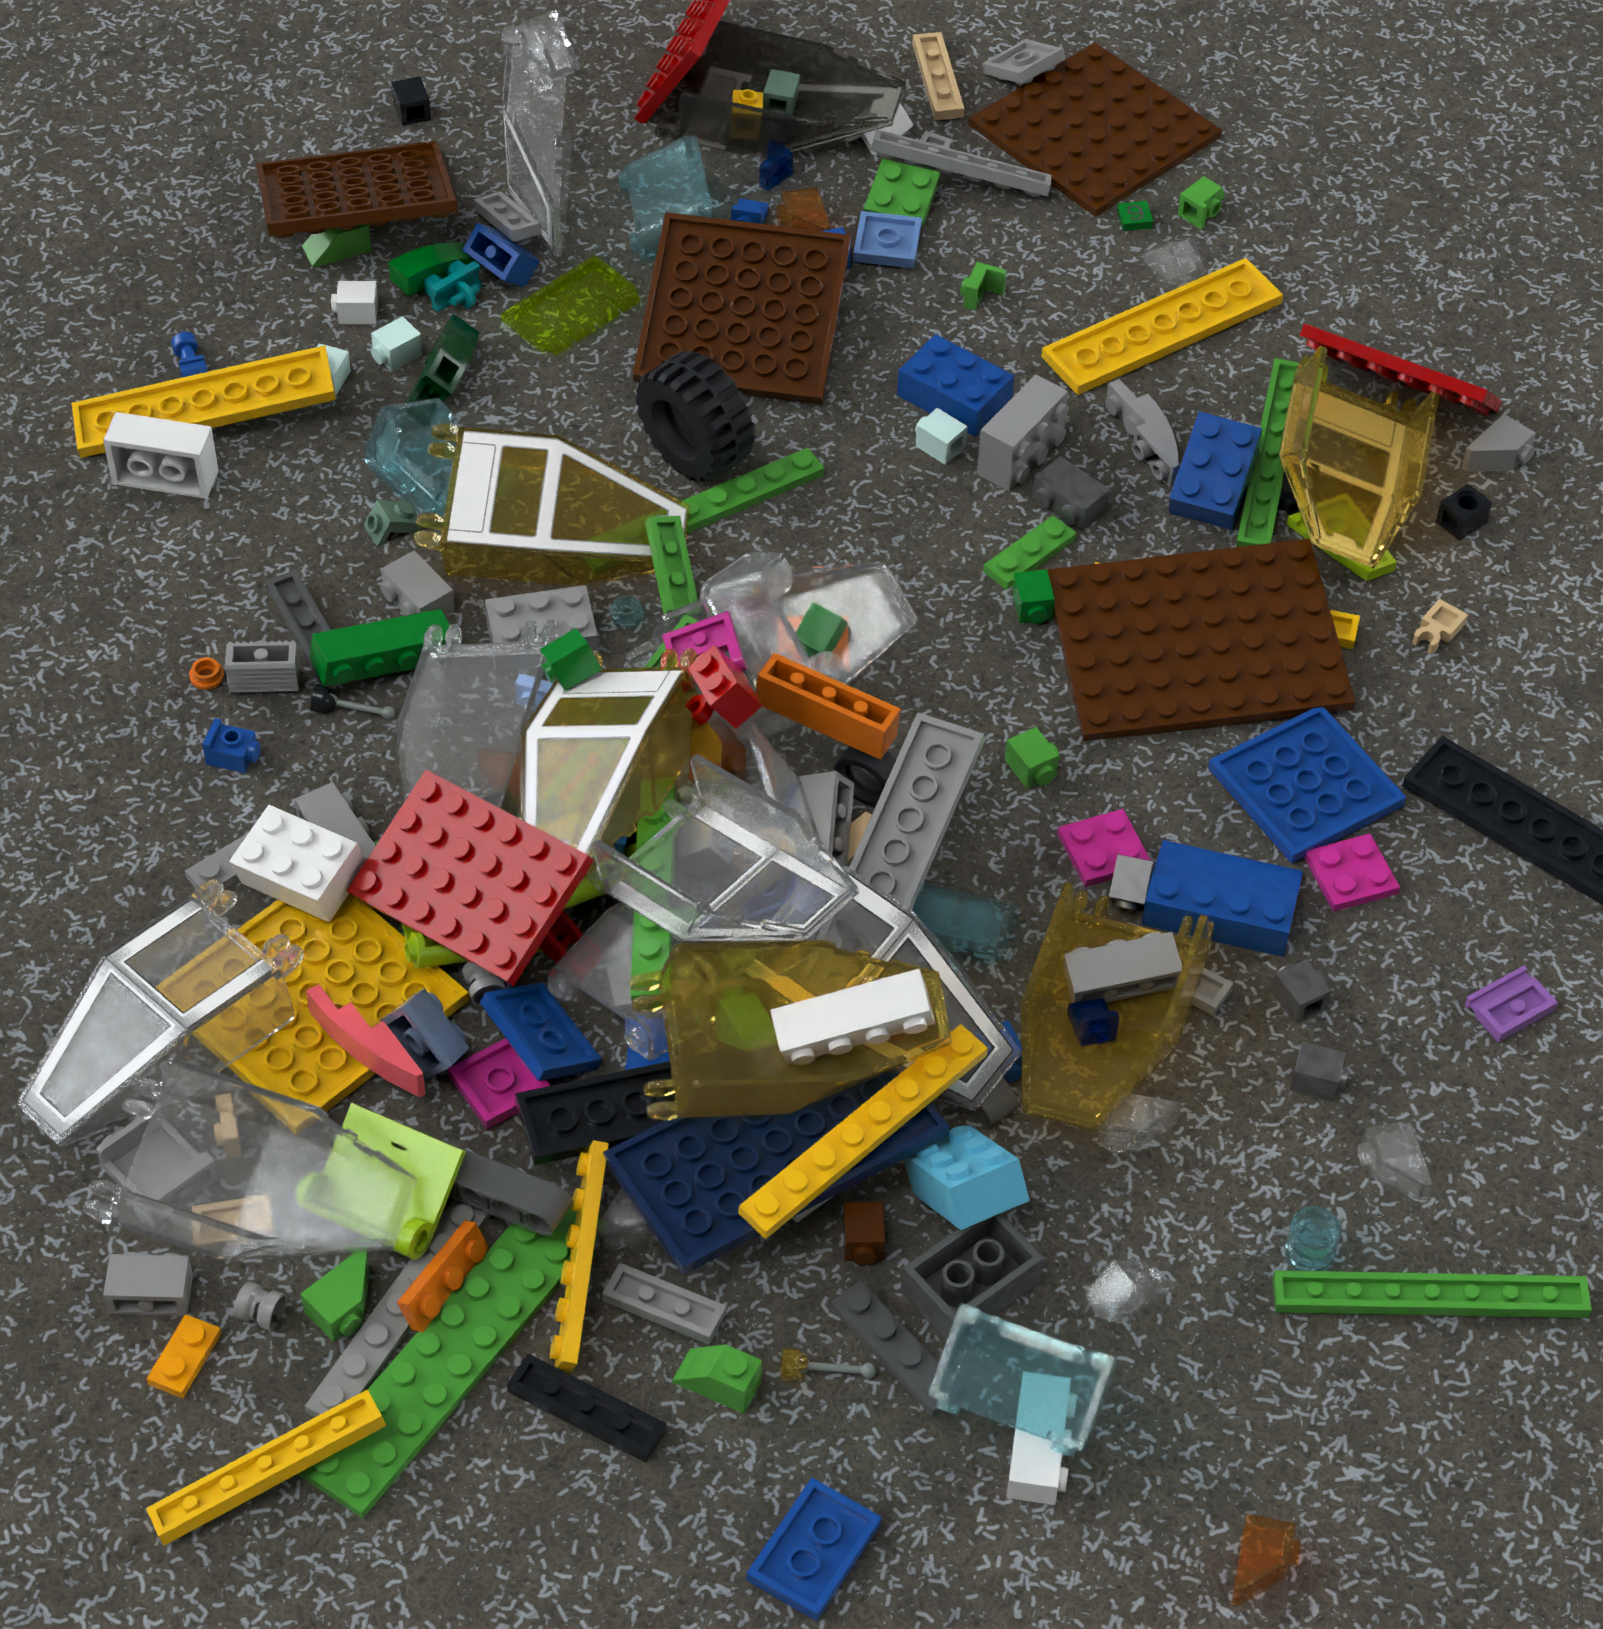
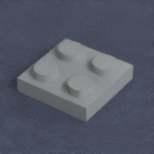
(1024, 61)

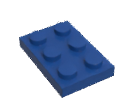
(540, 1031)
(814, 1549)

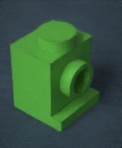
(1200, 201)

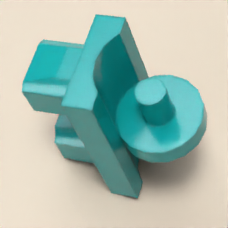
(456, 288)

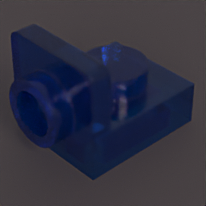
(776, 167)
(1093, 1021)

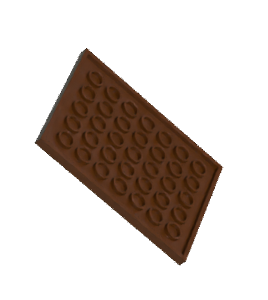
(1198, 640)

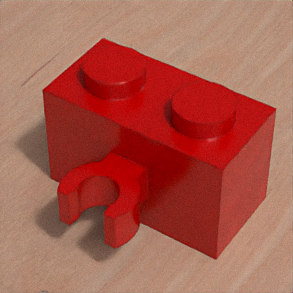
(722, 690)

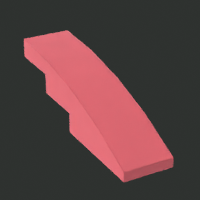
(372, 1047)

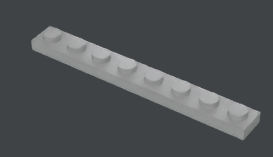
(386, 1324)

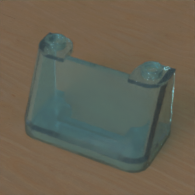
(664, 182)
(401, 457)
(1022, 1379)

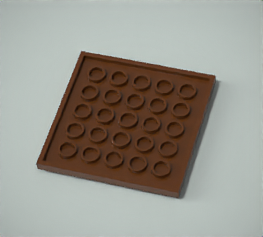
(1095, 128)
(355, 189)
(749, 300)

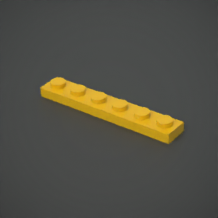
(576, 1272)
(265, 1467)

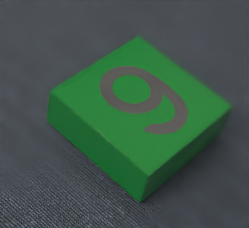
(1134, 216)

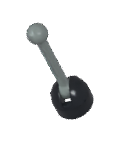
(325, 700)

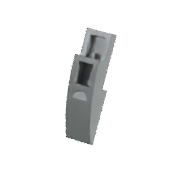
(1151, 430)

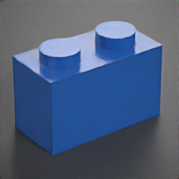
(501, 255)

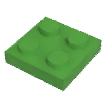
(902, 190)

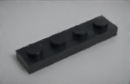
(586, 1407)

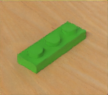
(1030, 551)
(671, 562)

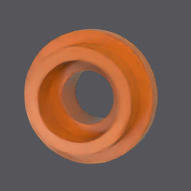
(206, 666)

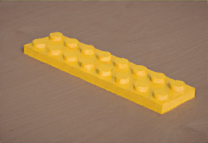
(1161, 326)
(213, 396)

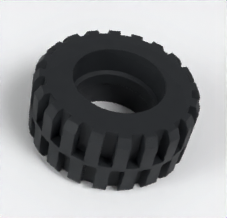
(695, 416)

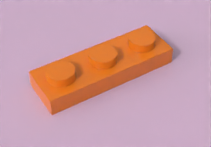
(442, 1276)

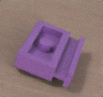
(1511, 1004)

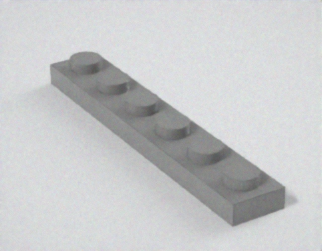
(971, 166)

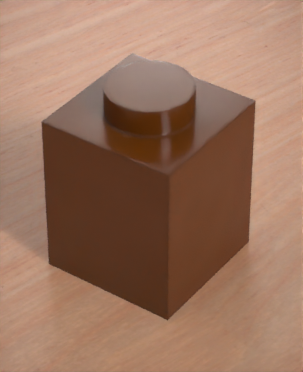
(863, 1232)

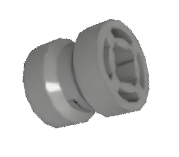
(480, 982)
(259, 1305)

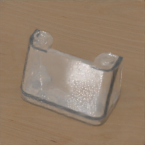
(750, 595)
(602, 969)

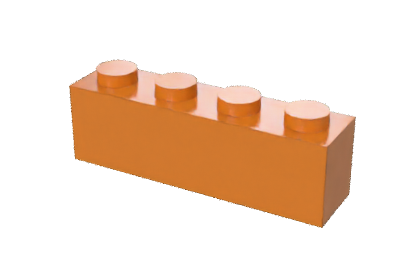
(827, 705)

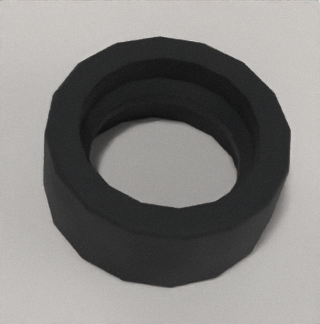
(865, 788)

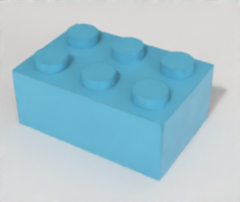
(966, 1177)

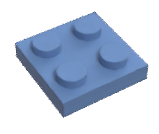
(887, 239)

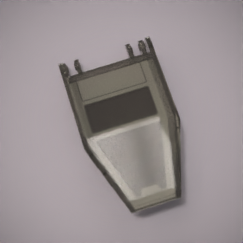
(832, 103)

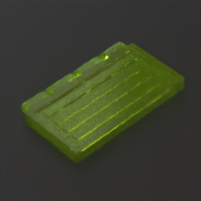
(571, 306)

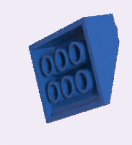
(1242, 896)

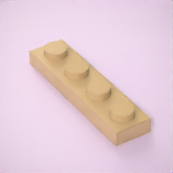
(938, 76)

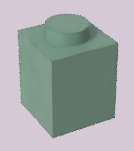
(781, 91)

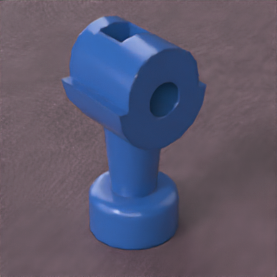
(185, 347)

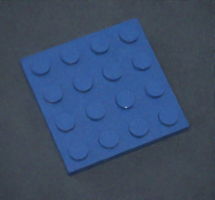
(1306, 783)

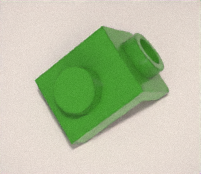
(982, 278)

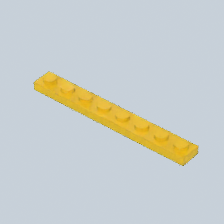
(861, 1133)

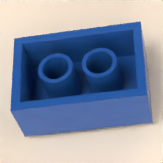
(956, 383)
(1215, 470)

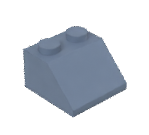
(427, 1033)

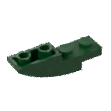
(446, 362)

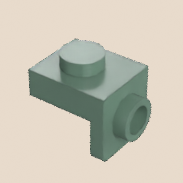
(390, 517)

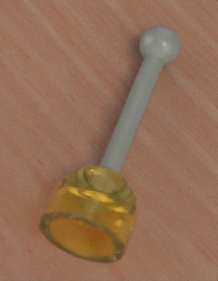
(795, 1365)

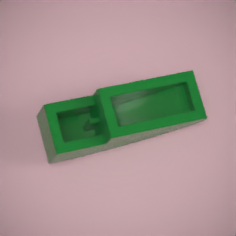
(413, 267)

